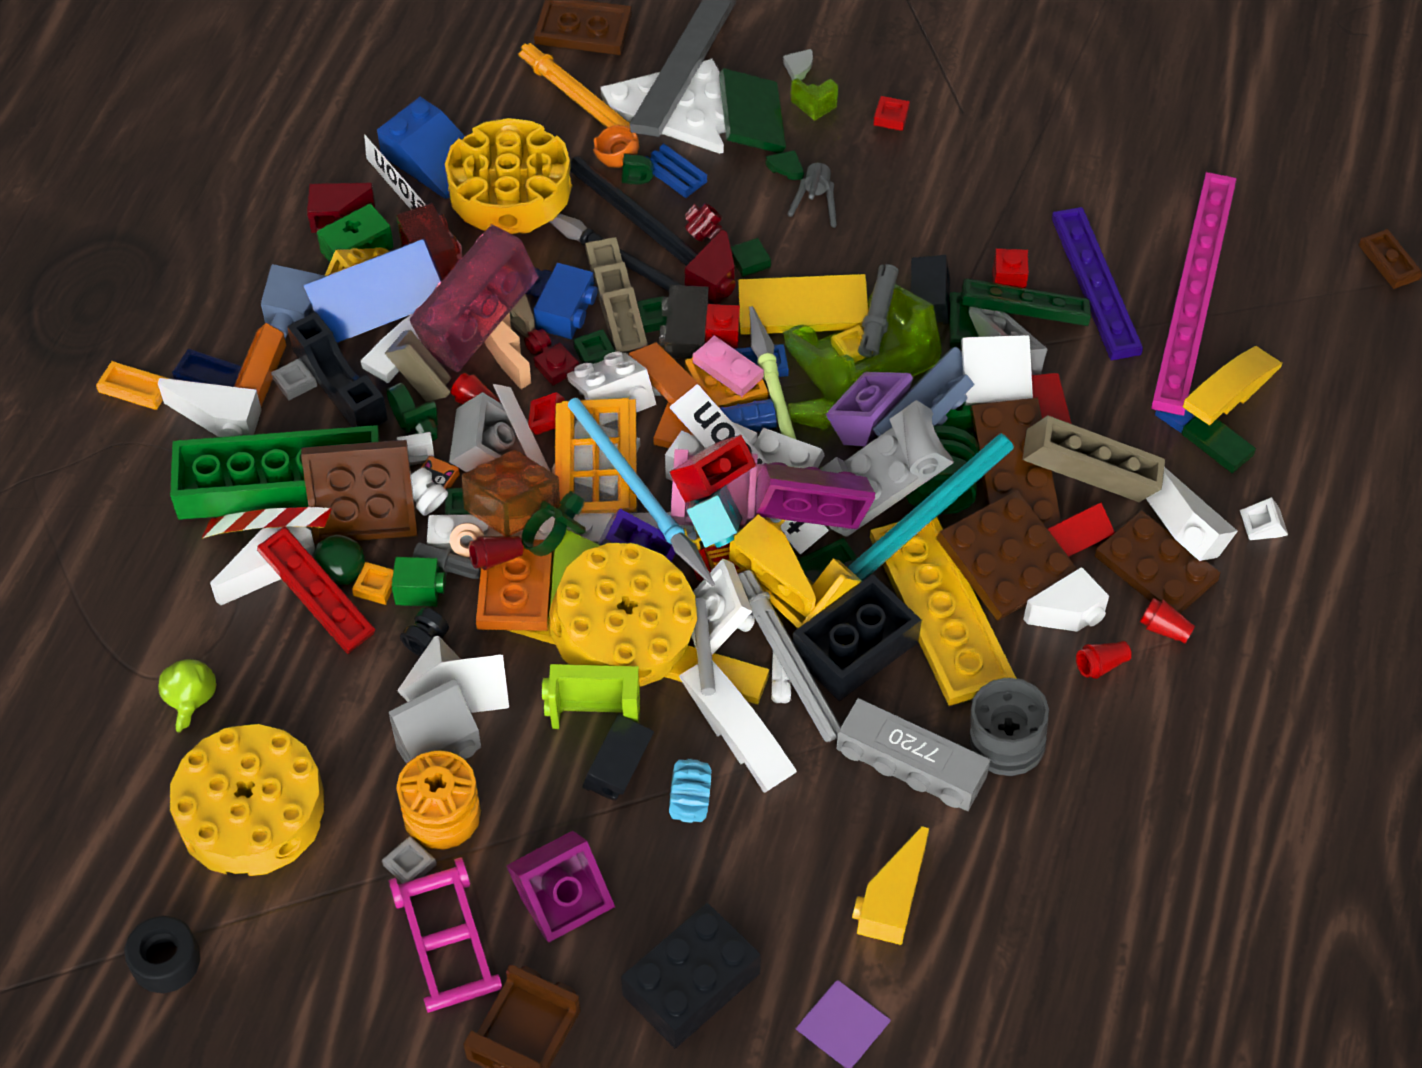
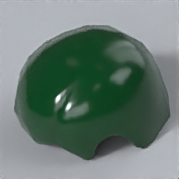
(340, 558)

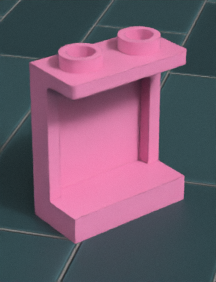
(741, 489)

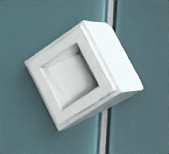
(1263, 520)

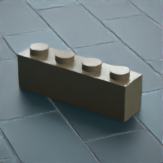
(1093, 459)

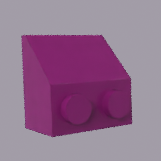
(561, 885)

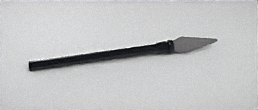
(576, 230)

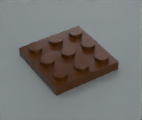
(364, 487)
(1006, 554)

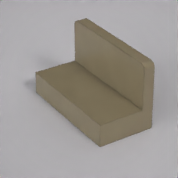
(419, 366)

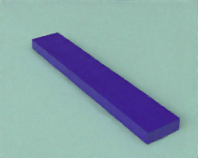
(1097, 284)

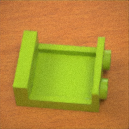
(591, 690)

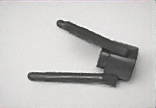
(816, 183)

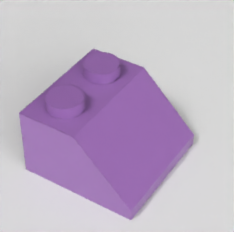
(866, 405)

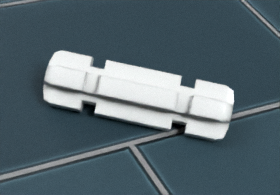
(780, 683)

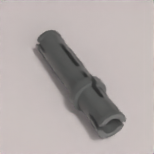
(875, 321)

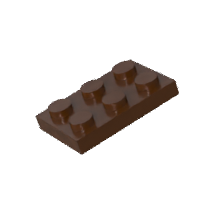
(583, 25)
(1156, 563)

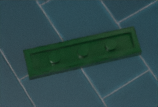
(1026, 302)

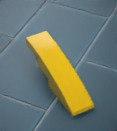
(1231, 384)

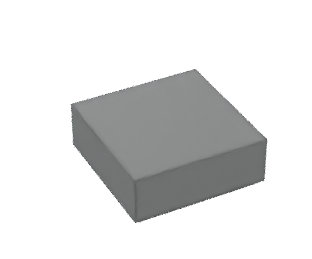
(294, 379)
(409, 861)

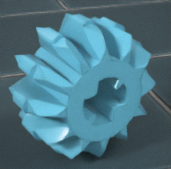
(690, 791)

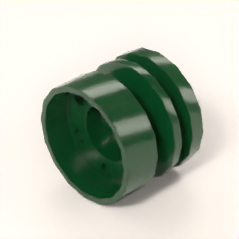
(961, 448)

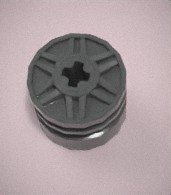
(1009, 725)

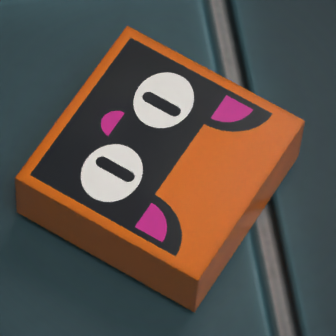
(441, 472)

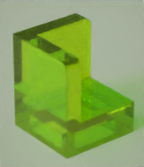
(814, 100)

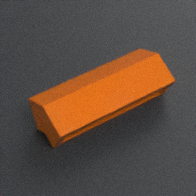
(262, 360)

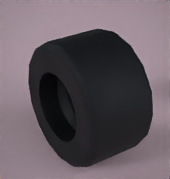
(150, 936)

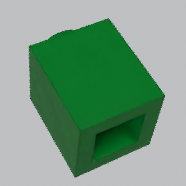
(417, 581)

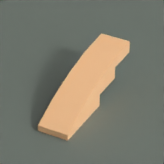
(506, 350)

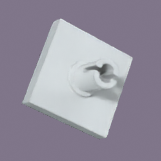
(725, 604)

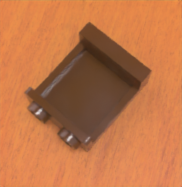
(524, 1023)

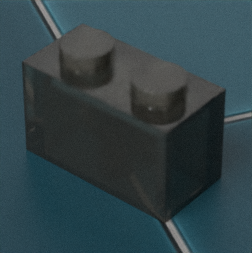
(685, 320)

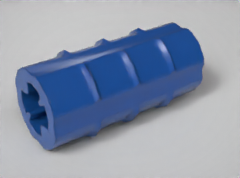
(753, 415)

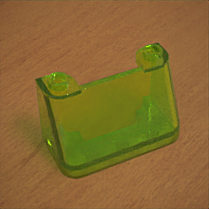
(907, 347)

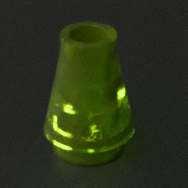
(811, 412)

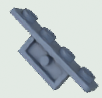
(939, 389)

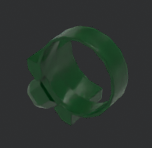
(411, 418)
(570, 506)

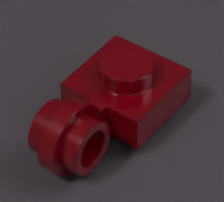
(552, 362)

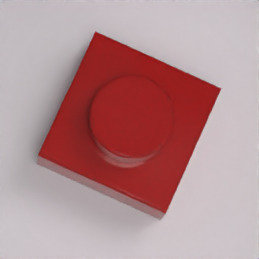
(891, 113)
(543, 413)

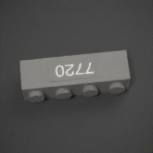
(912, 755)

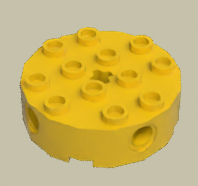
(508, 176)
(623, 610)
(247, 800)

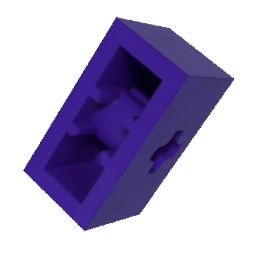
(630, 529)

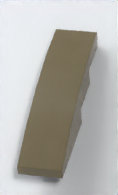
(616, 295)

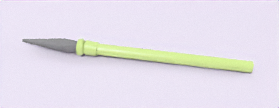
(764, 348)

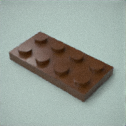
(1012, 472)

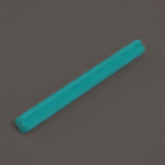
(931, 507)

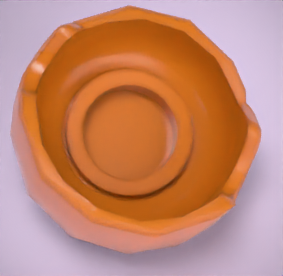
(614, 143)

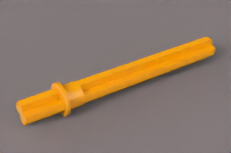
(544, 65)

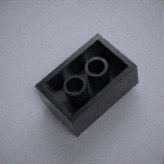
(857, 637)
(691, 975)

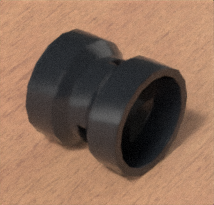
(426, 626)

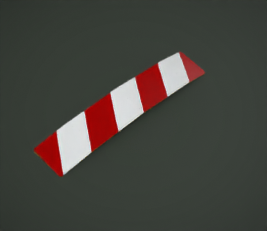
(268, 519)

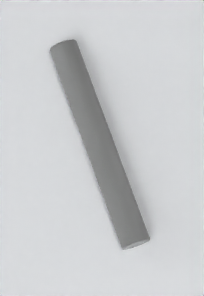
(704, 649)

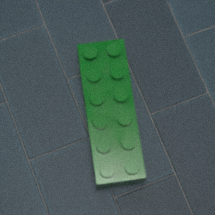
(248, 470)

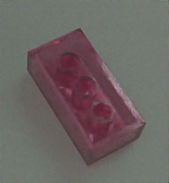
(474, 297)

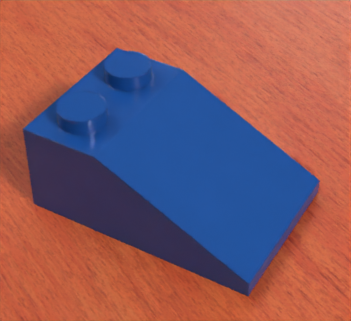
(419, 143)

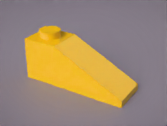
(769, 555)
(890, 893)

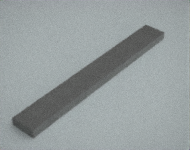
(680, 67)

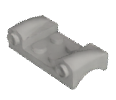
(896, 460)

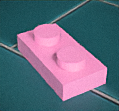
(728, 366)

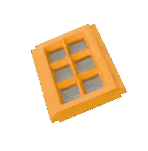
(582, 463)

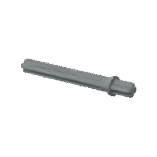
(789, 657)

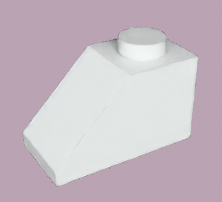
(1068, 603)

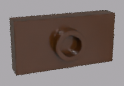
(1390, 258)

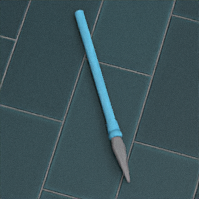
(669, 527)

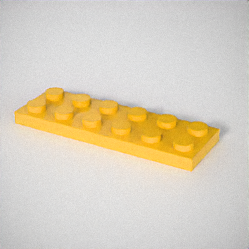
(953, 624)

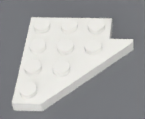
(697, 116)

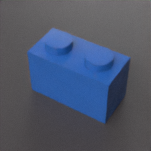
(565, 301)

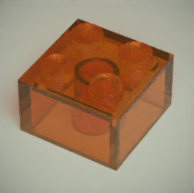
(508, 491)

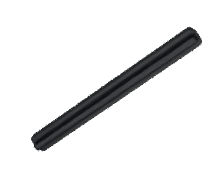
(632, 211)

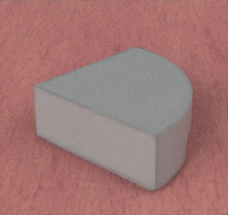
(798, 63)

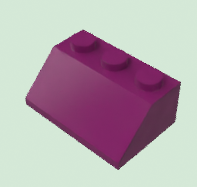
(812, 495)

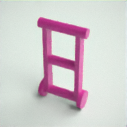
(459, 878)

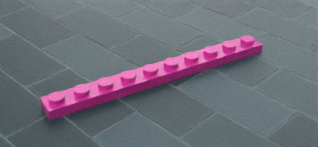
(1194, 294)

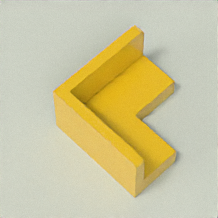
(828, 588)

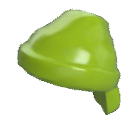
(186, 688)

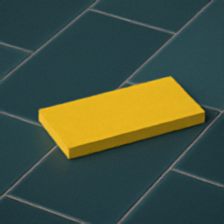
(814, 301)

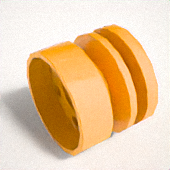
(439, 799)

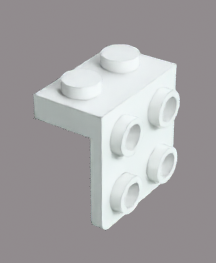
(614, 379)

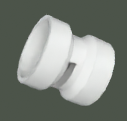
(426, 493)

